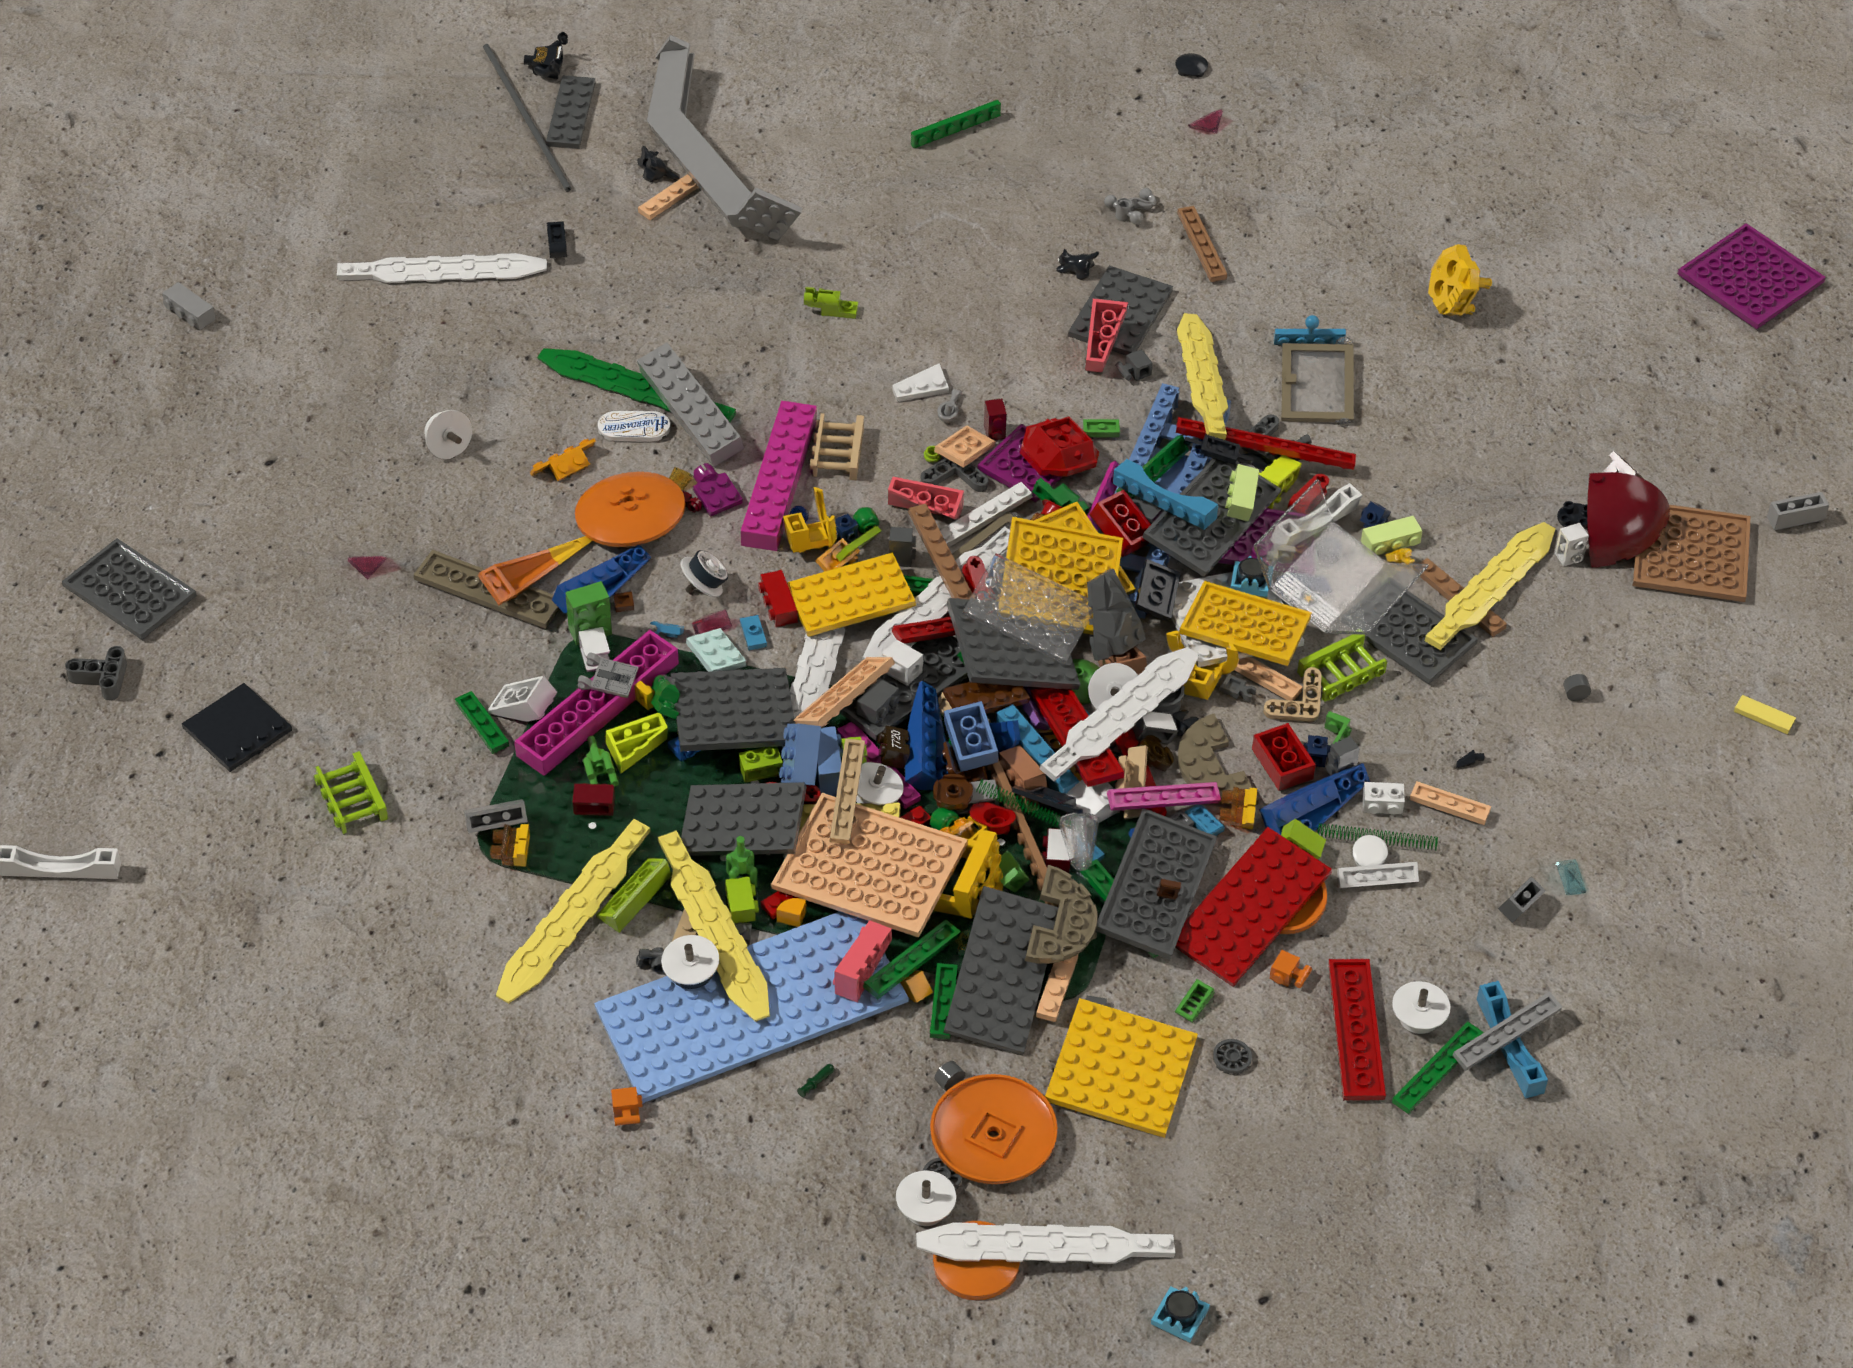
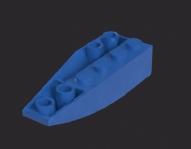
(612, 573)
(925, 741)
(1316, 801)

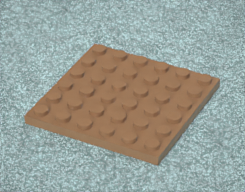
(1698, 555)

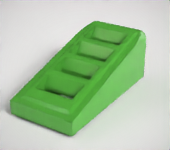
(1197, 986)

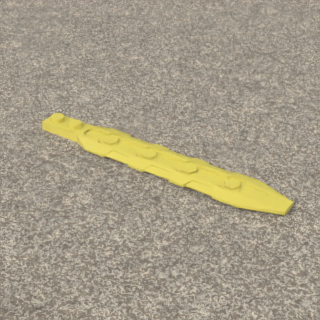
(1203, 373)
(1492, 583)
(569, 915)
(713, 920)

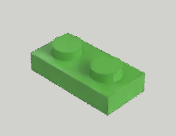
(1101, 427)

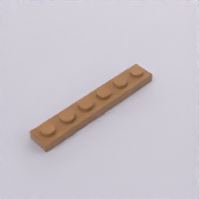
(1202, 244)
(1449, 588)

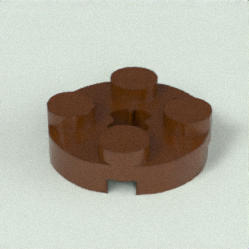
(953, 801)

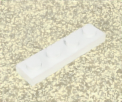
(1378, 874)

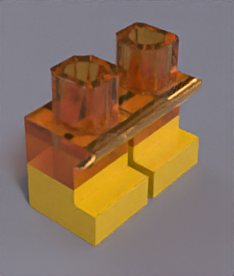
(1243, 807)
(514, 845)

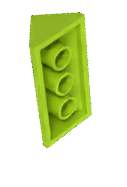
(635, 893)

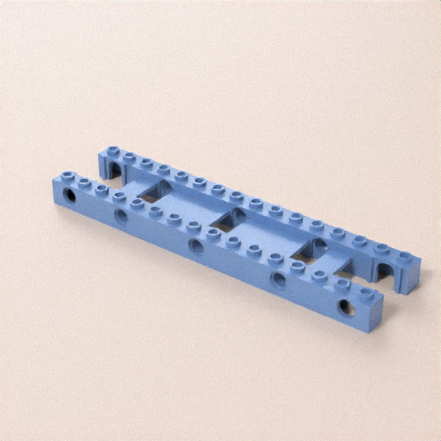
(1174, 479)

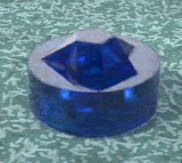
(799, 509)

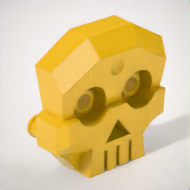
(1455, 282)

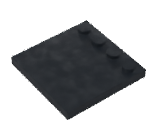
(237, 727)

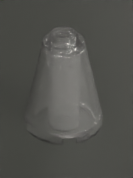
(1079, 838)

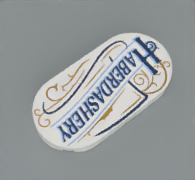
(634, 426)

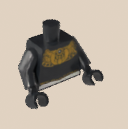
(548, 59)

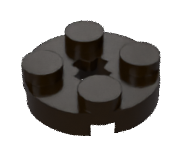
(1157, 755)

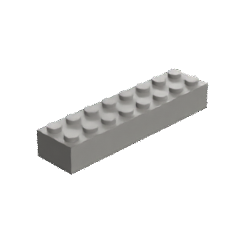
(690, 404)

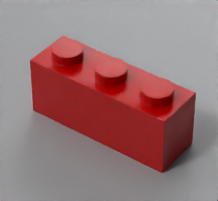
(778, 598)

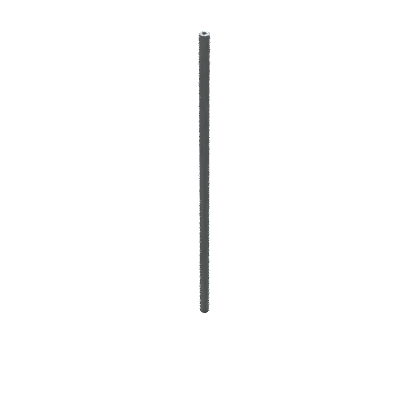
(527, 118)

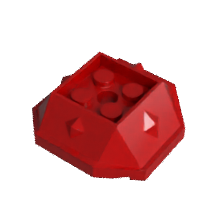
(1058, 448)

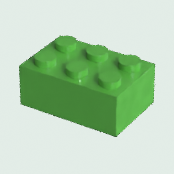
(588, 609)

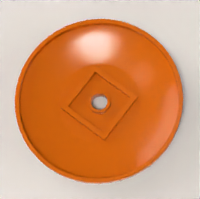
(630, 509)
(993, 1104)

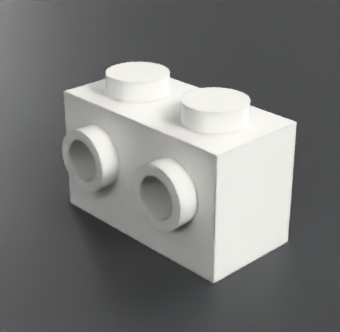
(1571, 544)
(1383, 798)

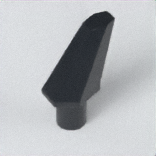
(1179, 716)
(1183, 725)
(1469, 759)

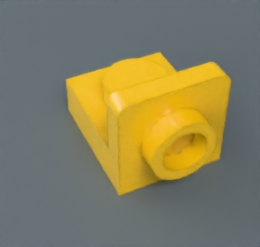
(644, 694)

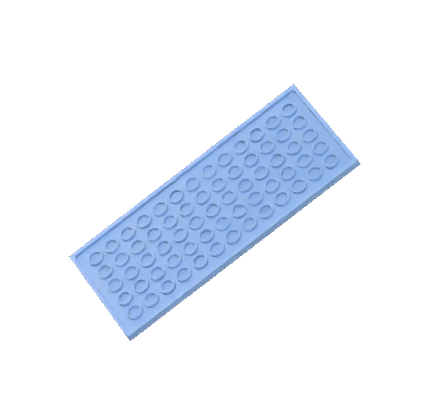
(683, 1035)

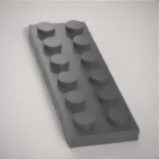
(570, 112)

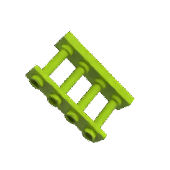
(1341, 650)
(364, 780)

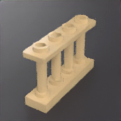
(853, 453)

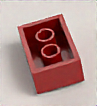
(1123, 519)
(1283, 757)

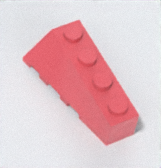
(938, 499)

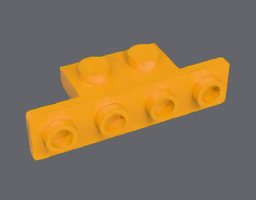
(567, 463)

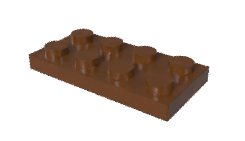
(993, 696)

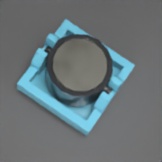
(1249, 577)
(1180, 1313)

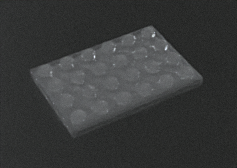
(1029, 608)

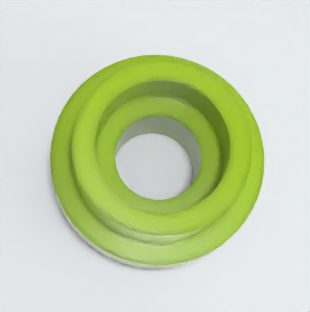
(930, 455)

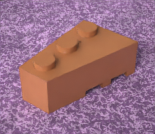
(1022, 771)

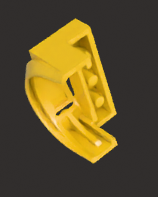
(980, 856)

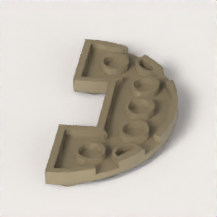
(1197, 756)
(1073, 924)

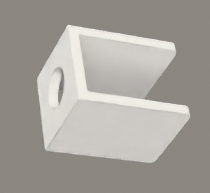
(594, 642)
(907, 662)

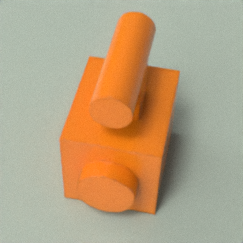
(1286, 968)
(626, 1106)

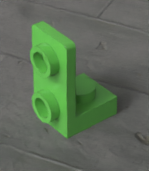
(1339, 725)
(1013, 874)

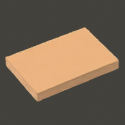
(964, 446)

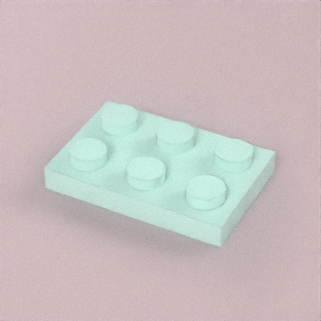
(716, 651)

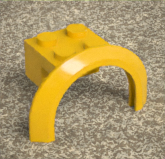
(813, 535)
(1204, 679)

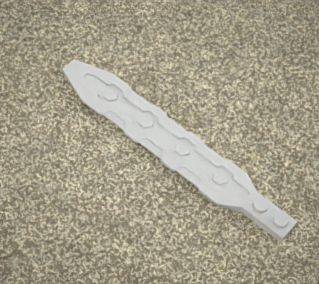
(443, 268)
(932, 601)
(815, 668)
(1122, 711)
(1041, 1243)

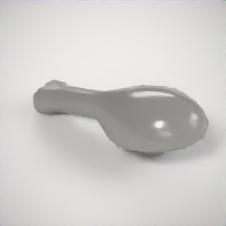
(948, 410)

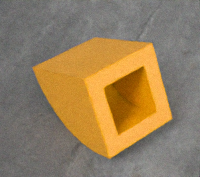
(792, 912)
(916, 986)

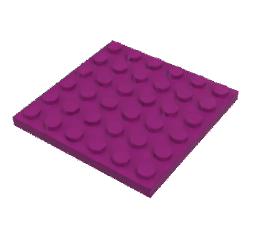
(1751, 275)

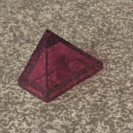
(1208, 122)
(367, 564)
(711, 622)

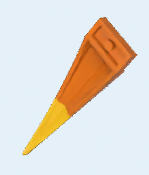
(514, 576)

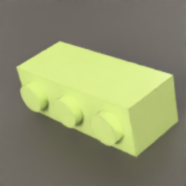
(1242, 492)
(1392, 535)

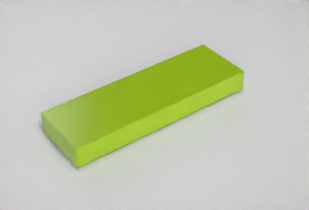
(858, 543)

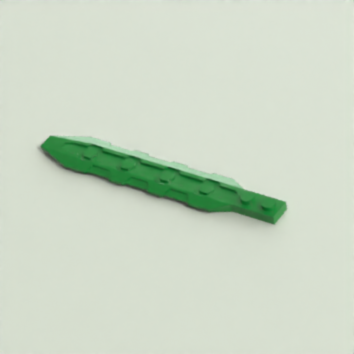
(608, 376)

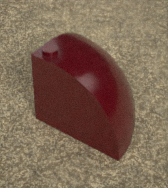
(1623, 516)

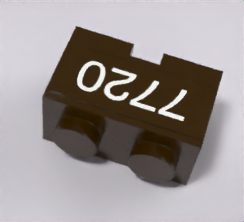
(893, 747)

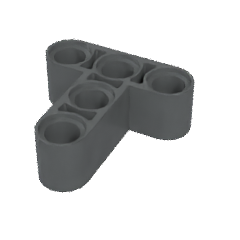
(106, 673)

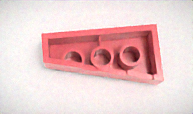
(1104, 327)
(861, 960)

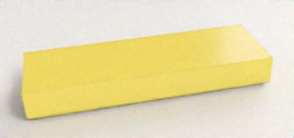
(1764, 714)

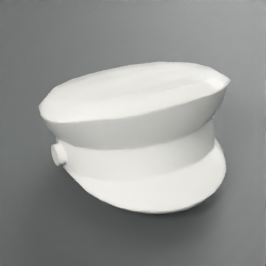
(1369, 851)

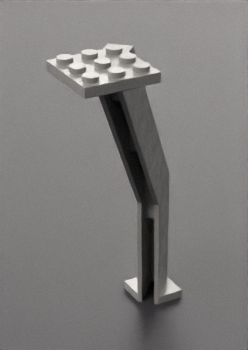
(697, 157)

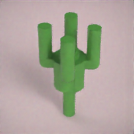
(598, 762)
(741, 862)

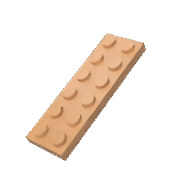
(845, 691)

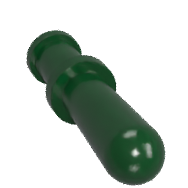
(815, 1080)

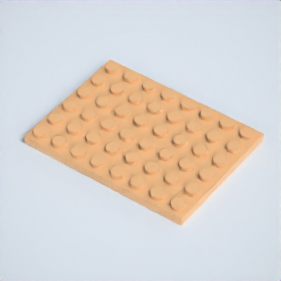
(885, 874)

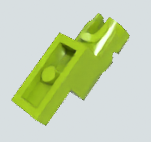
(830, 303)

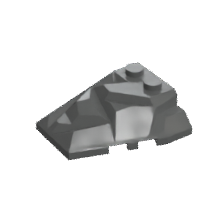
(1114, 617)

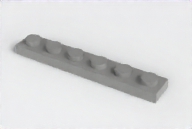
(1507, 1031)

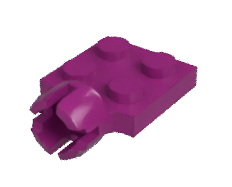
(715, 490)

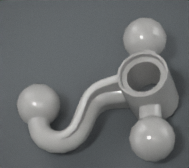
(1125, 206)

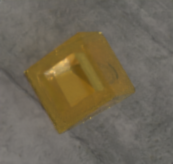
(681, 477)

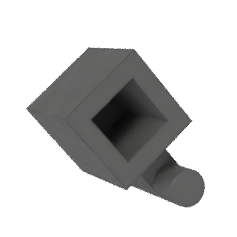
(1136, 365)

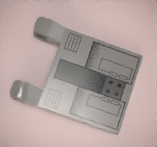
(610, 676)

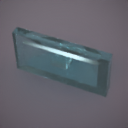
(1571, 877)

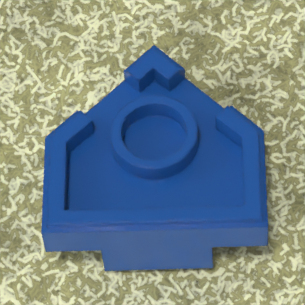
(1005, 734)

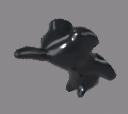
(654, 166)
(1078, 263)

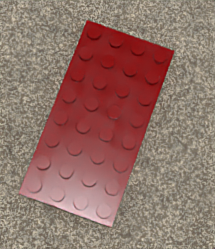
(1251, 906)

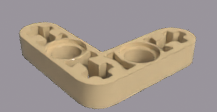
(1306, 703)

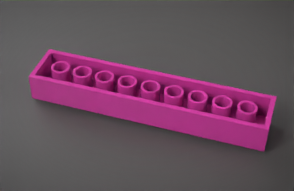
(778, 475)
(590, 710)

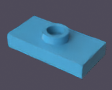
(753, 632)
(1205, 820)

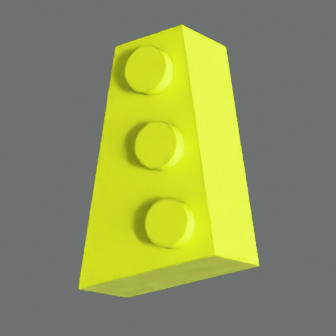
(1283, 474)
(635, 740)

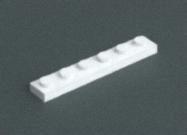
(985, 514)

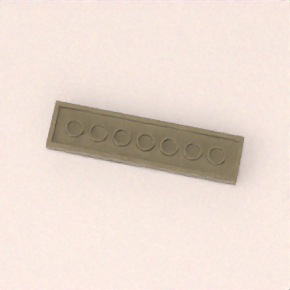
(463, 581)

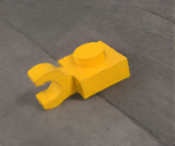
(1400, 555)

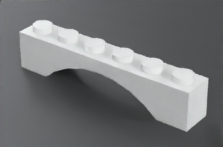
(1343, 501)
(98, 863)

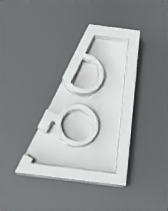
(923, 384)

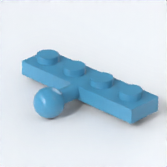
(1309, 335)

